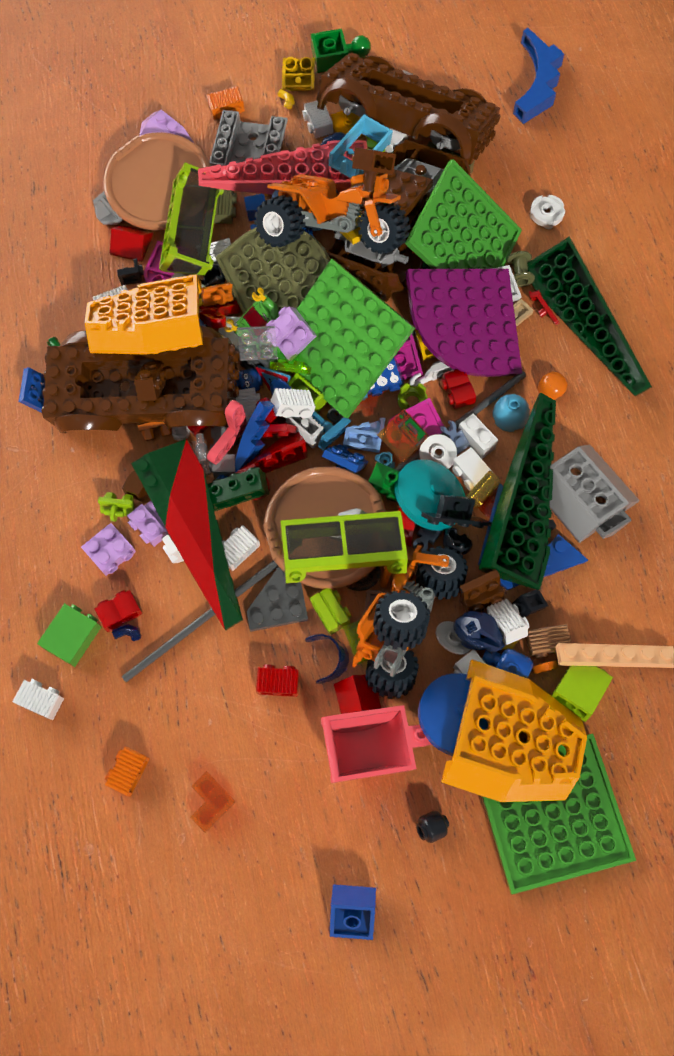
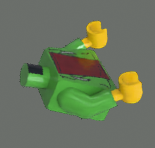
(258, 314)

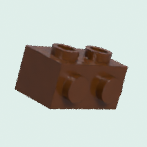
(150, 381)

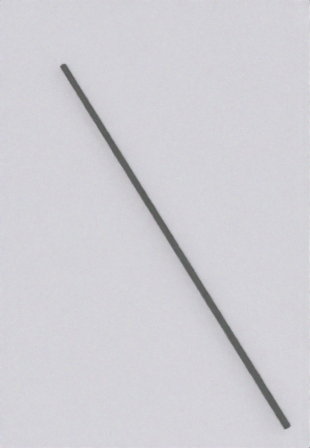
(271, 566)

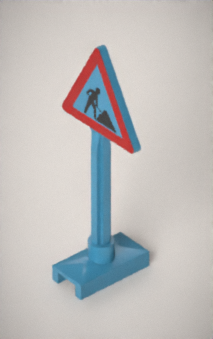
(331, 431)

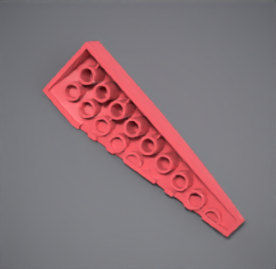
(277, 167)

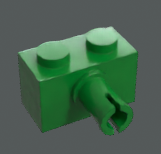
(383, 480)

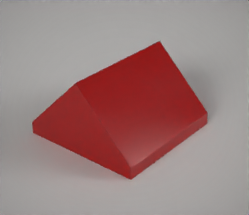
(129, 242)
(355, 695)

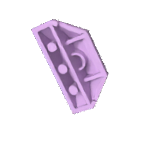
(162, 122)

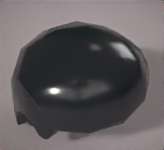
(213, 277)
(457, 542)

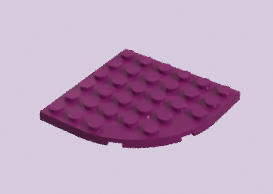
(466, 318)

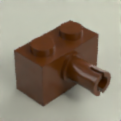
(373, 163)

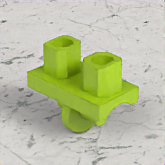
(116, 507)

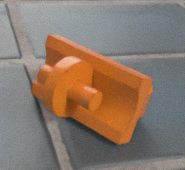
(216, 294)
(148, 433)

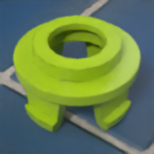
(407, 391)

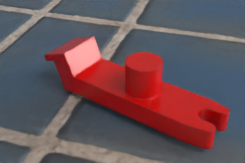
(536, 295)

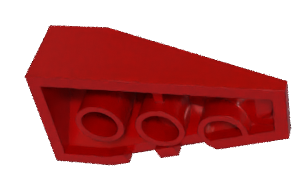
(280, 454)

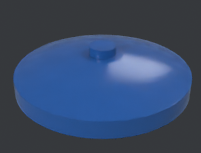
(442, 711)

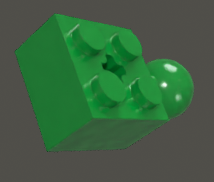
(330, 48)

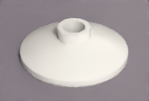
(442, 442)
(449, 639)

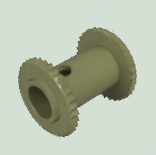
(519, 262)

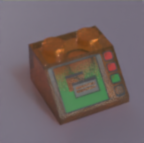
(403, 435)

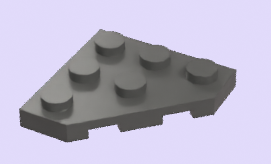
(277, 604)

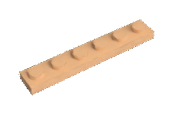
(615, 655)

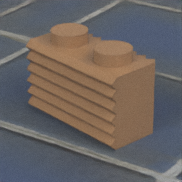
(544, 640)

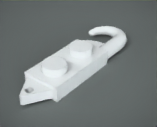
(435, 372)

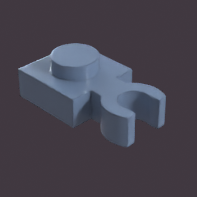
(456, 436)
(426, 536)

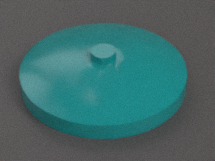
(420, 490)

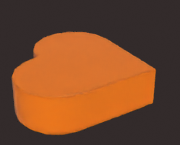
(545, 667)

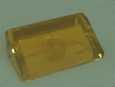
(484, 488)

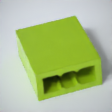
(582, 689)

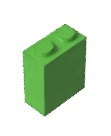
(70, 634)

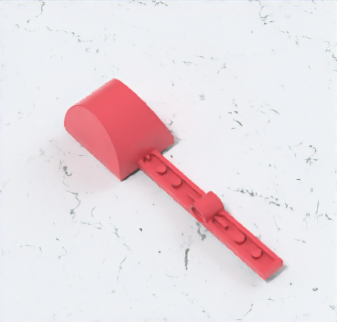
(371, 743)

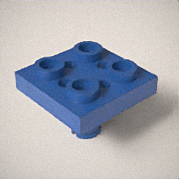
(32, 390)
(344, 458)

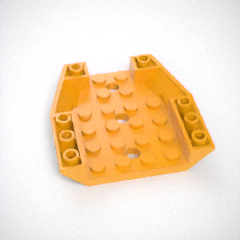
(147, 318)
(495, 760)

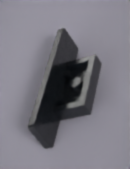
(455, 510)

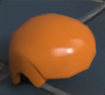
(553, 385)

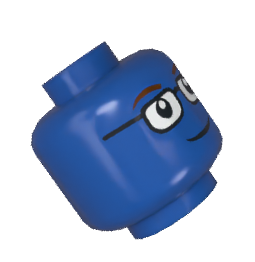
(249, 379)

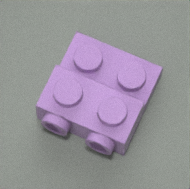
(291, 332)
(148, 523)
(108, 549)

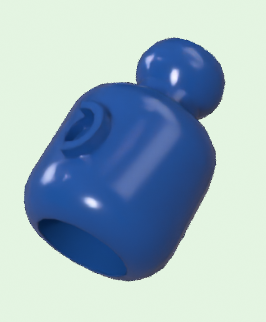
(510, 661)

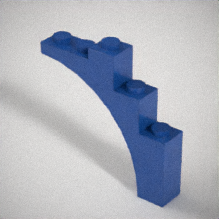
(541, 93)

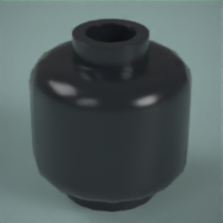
(432, 826)

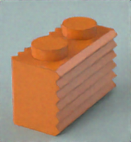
(225, 100)
(126, 771)

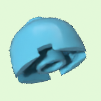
(511, 412)

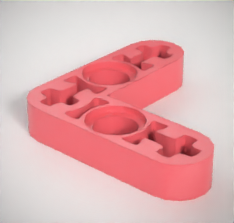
(236, 425)

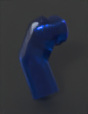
(129, 630)

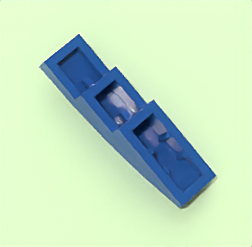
(250, 442)

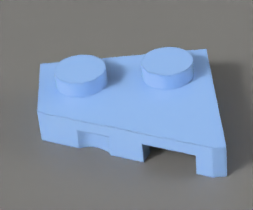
(364, 436)

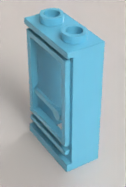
(364, 126)

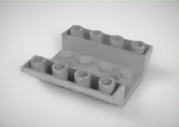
(234, 141)
(576, 495)

